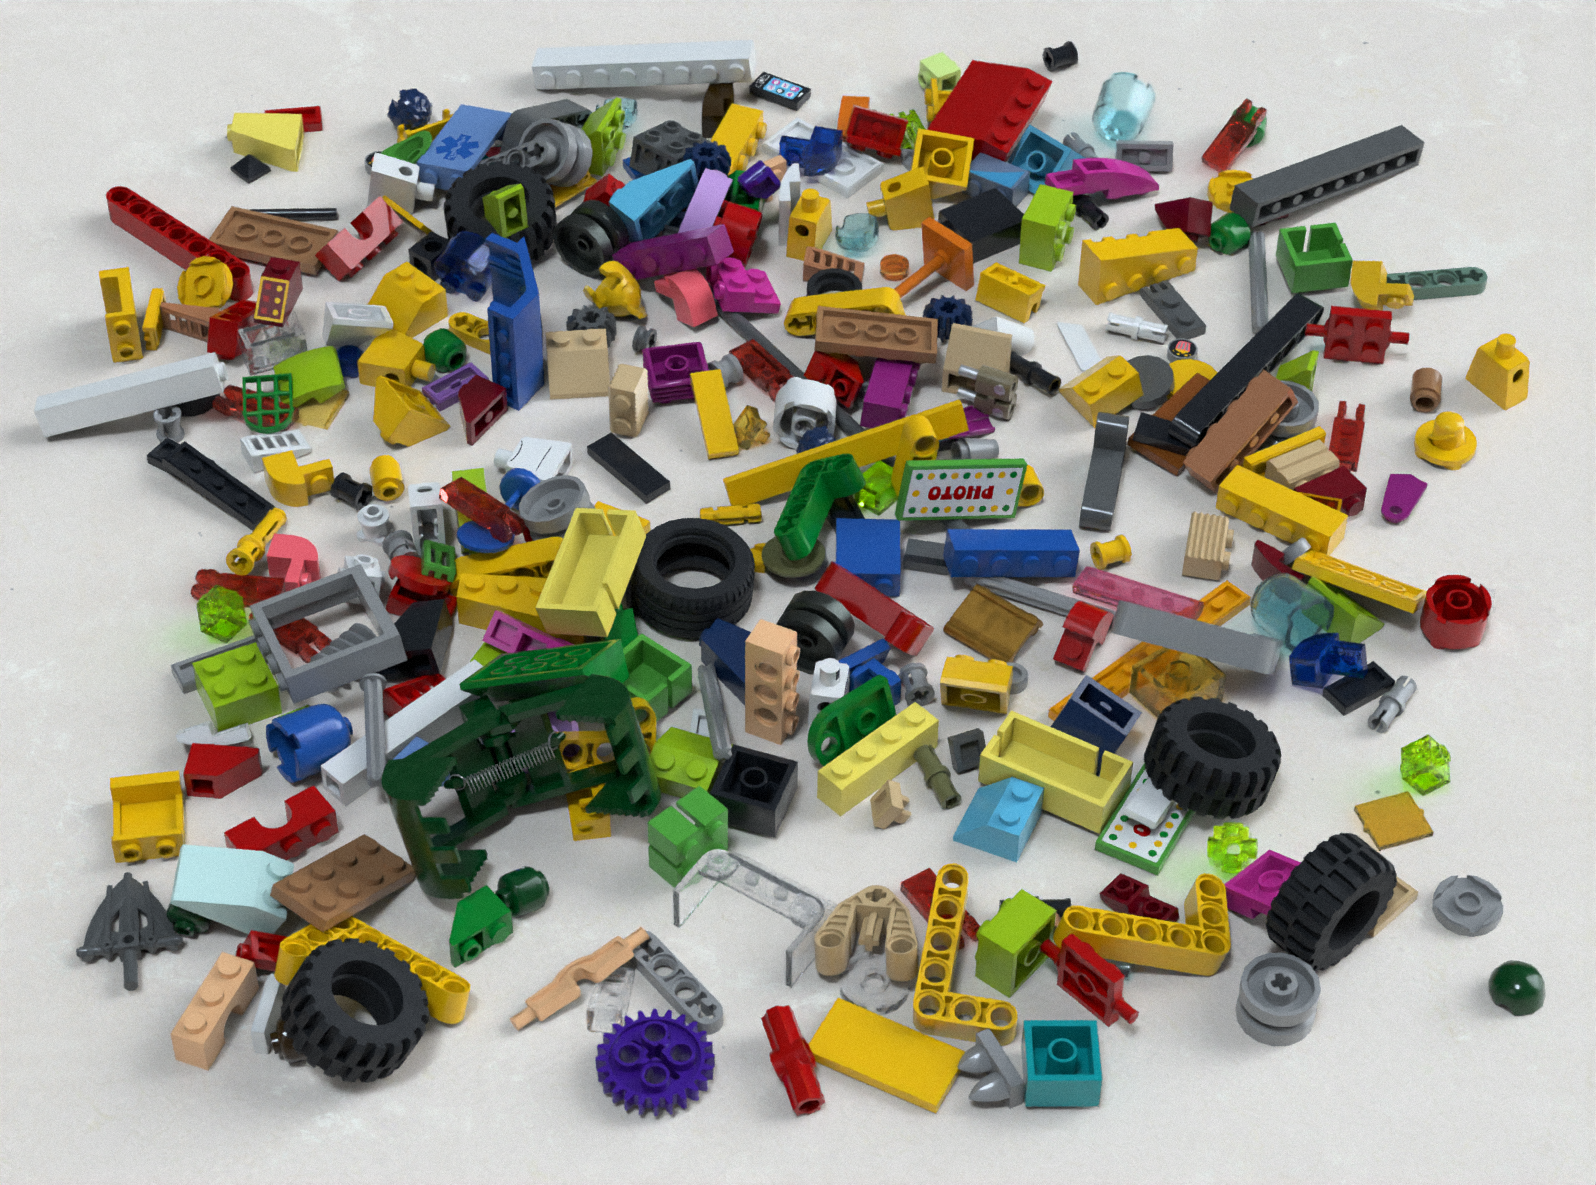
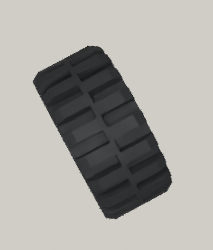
(465, 204)
(1212, 757)
(1331, 901)
(333, 1037)

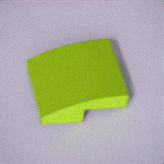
(314, 375)

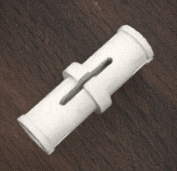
(1137, 327)

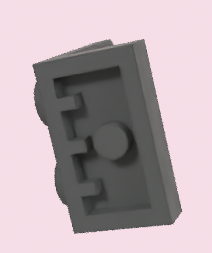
(662, 147)

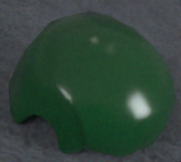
(1518, 987)

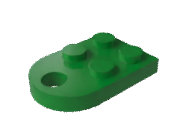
(850, 719)

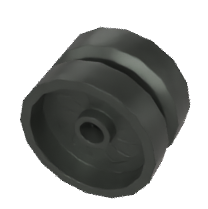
(590, 237)
(821, 627)

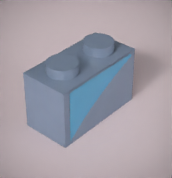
(992, 173)

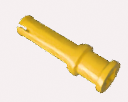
(252, 547)

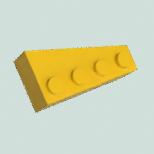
(1127, 264)
(515, 595)

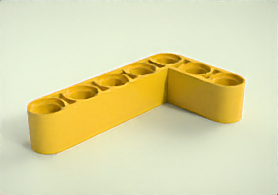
(921, 443)
(1188, 947)
(942, 965)
(444, 989)

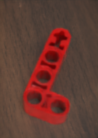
(875, 609)

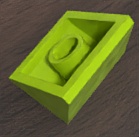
(1350, 618)

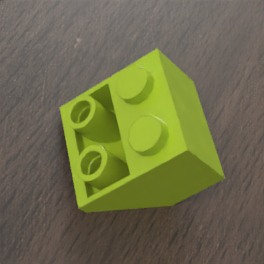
(605, 135)

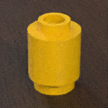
(386, 478)

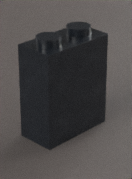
(986, 222)

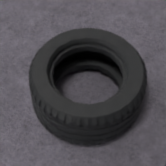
(696, 545)

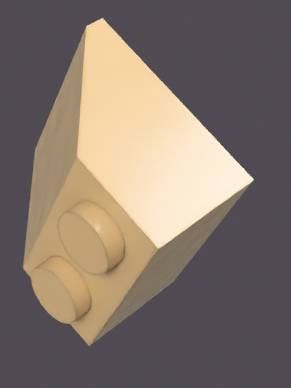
(577, 364)

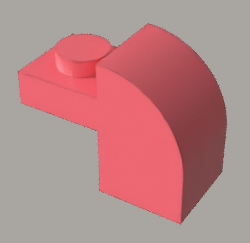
(690, 296)
(294, 560)

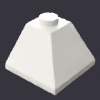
(354, 323)

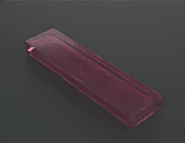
(1111, 588)

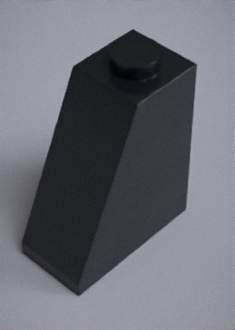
(425, 637)

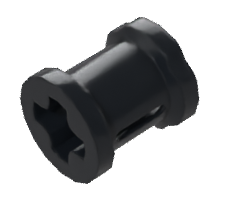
(1060, 56)
(352, 491)

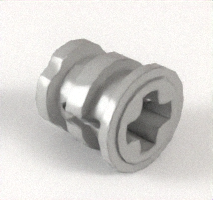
(398, 544)

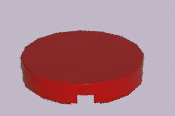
(409, 572)

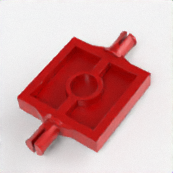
(1357, 334)
(1090, 979)

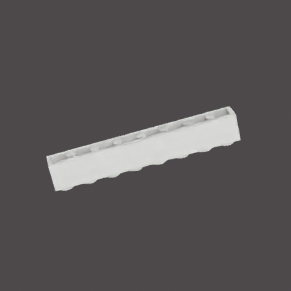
(644, 64)

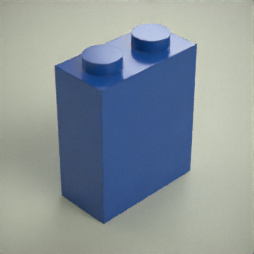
(871, 551)

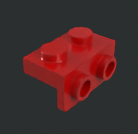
(875, 131)

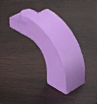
(706, 201)

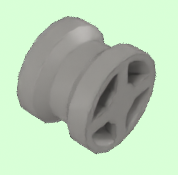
(730, 369)

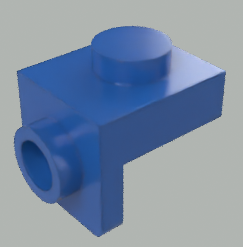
(871, 669)

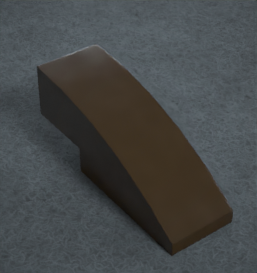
(715, 106)

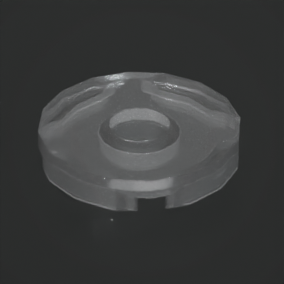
(879, 999)

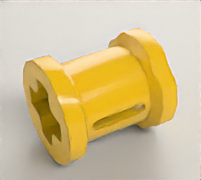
(1110, 552)

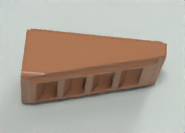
(819, 259)
(196, 319)

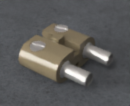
(993, 389)

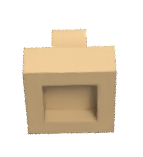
(889, 805)

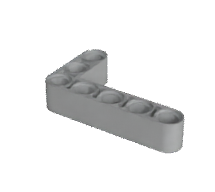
(1197, 638)

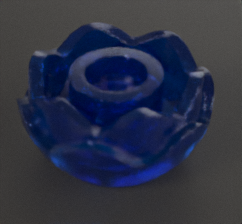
(348, 357)

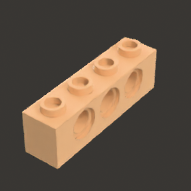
(771, 682)

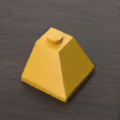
(405, 413)

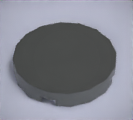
(1155, 378)

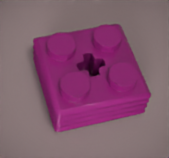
(671, 368)

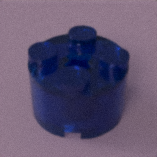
(464, 266)

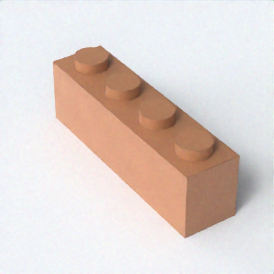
(1240, 430)

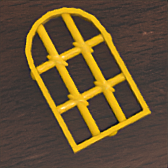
(405, 214)

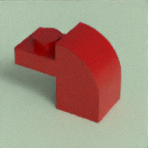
(1083, 630)

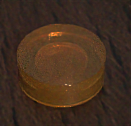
(894, 267)

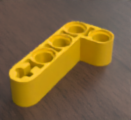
(803, 310)
(523, 559)
(591, 740)

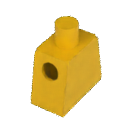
(904, 200)
(810, 214)
(395, 358)
(1500, 371)

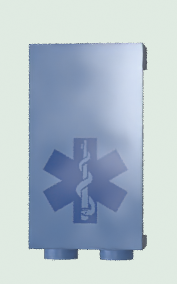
(461, 144)

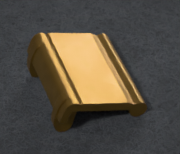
(992, 624)

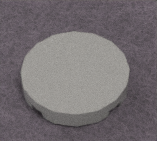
(1467, 905)

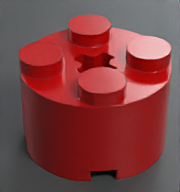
(742, 228)
(1455, 613)

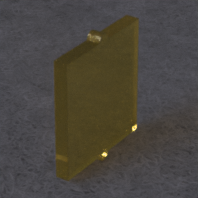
(322, 414)
(1393, 820)

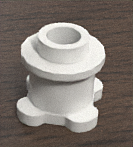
(374, 524)

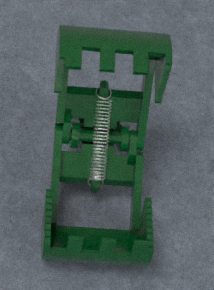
(488, 752)

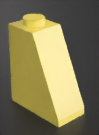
(269, 137)

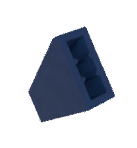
(725, 649)

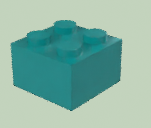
(1061, 1063)

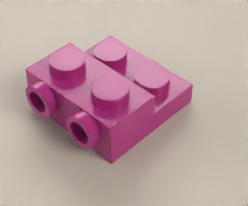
(742, 289)
(1258, 884)

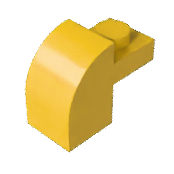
(1373, 292)
(294, 483)

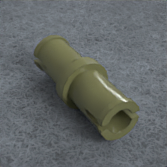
(937, 776)

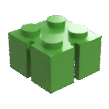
(1324, 263)
(656, 676)
(678, 842)

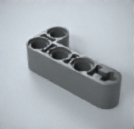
(521, 119)
(1104, 471)

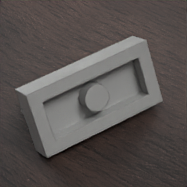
(1146, 154)
(1002, 1077)

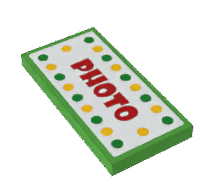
(960, 489)
(1137, 842)

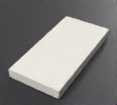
(852, 171)

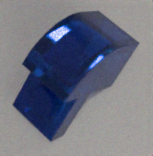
(815, 155)
(1325, 655)

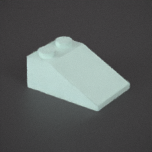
(231, 886)

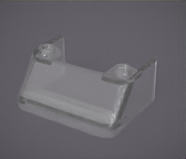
(765, 886)

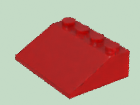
(992, 106)

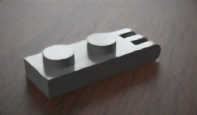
(1173, 310)

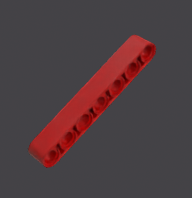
(172, 237)

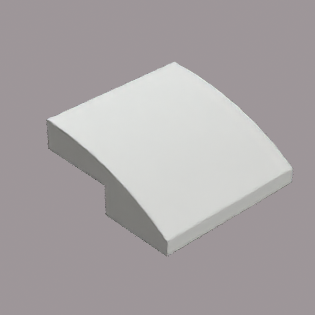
(788, 197)

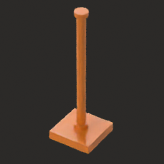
(942, 253)

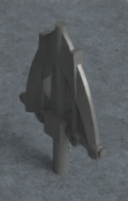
(126, 900)

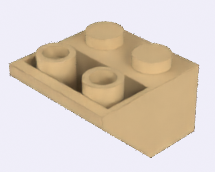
(974, 348)

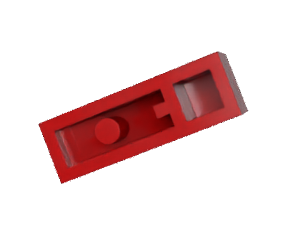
(224, 327)

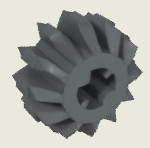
(593, 319)

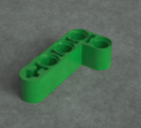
(811, 500)

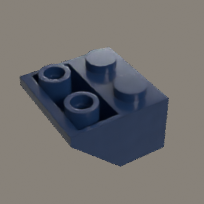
(1097, 717)

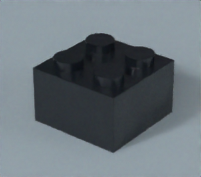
(756, 789)

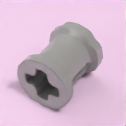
(169, 424)
(916, 684)

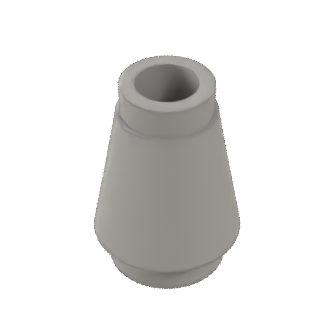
(974, 449)

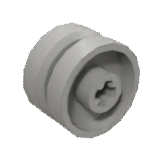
(572, 151)
(1300, 418)
(551, 504)
(1277, 999)

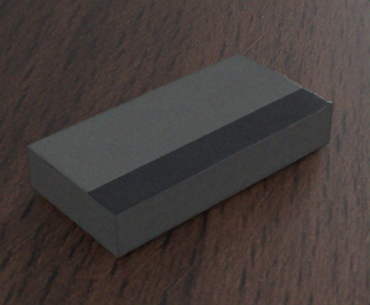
(925, 556)

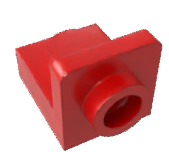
(261, 949)

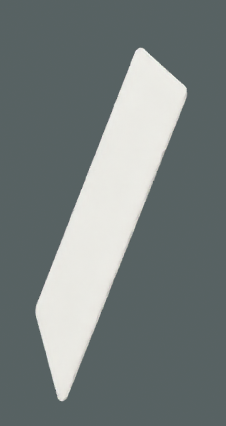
(1079, 344)

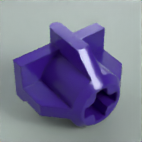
(759, 181)

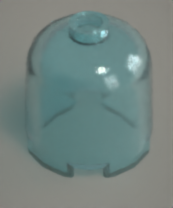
(1122, 107)
(1290, 609)

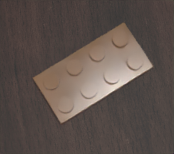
(264, 236)
(876, 335)
(343, 882)

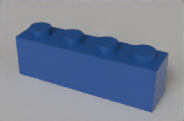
(1011, 553)

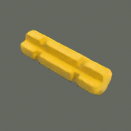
(732, 514)

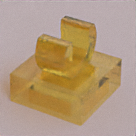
(750, 428)

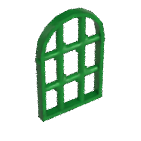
(275, 395)

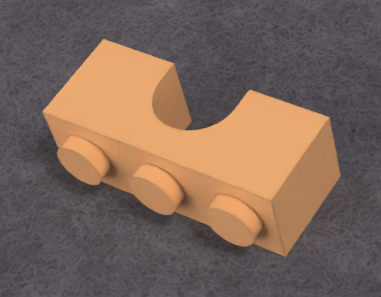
(200, 1029)

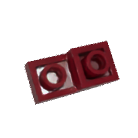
(1269, 561)
(1133, 898)

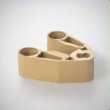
(871, 913)

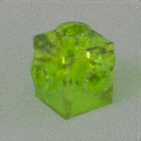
(221, 613)
(1425, 765)
(1232, 835)

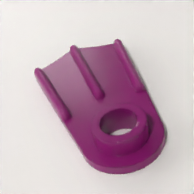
(977, 423)
(1401, 496)

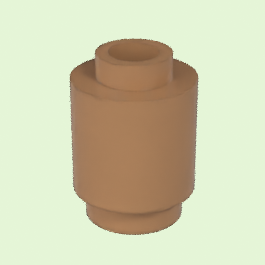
(1426, 389)

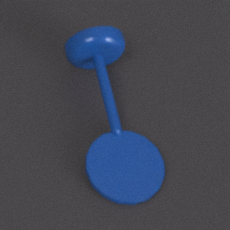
(512, 489)

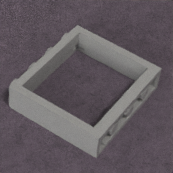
(338, 667)

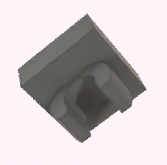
(966, 749)

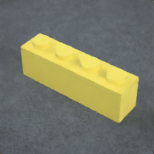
(876, 759)

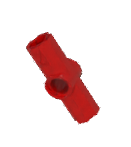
(793, 1060)

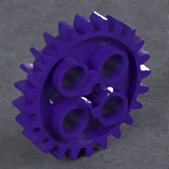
(655, 1062)

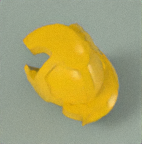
(617, 291)

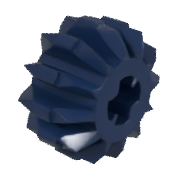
(708, 156)
(948, 312)

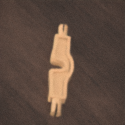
(591, 967)

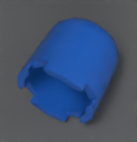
(308, 739)

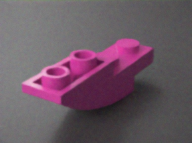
(1107, 175)
(516, 636)

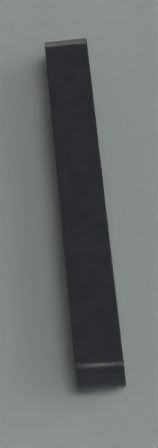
(1261, 353)

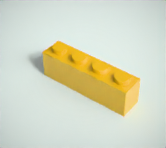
(740, 134)
(1280, 510)

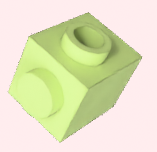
(939, 67)

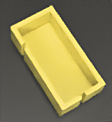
(591, 572)
(1061, 766)

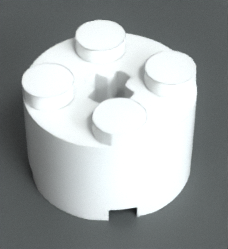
(802, 407)

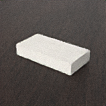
(267, 1015)

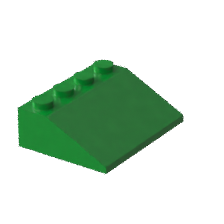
(541, 671)

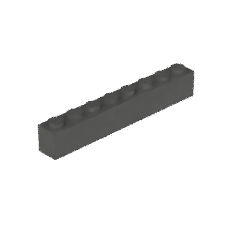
(1326, 175)

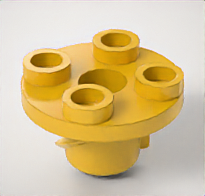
(1445, 441)

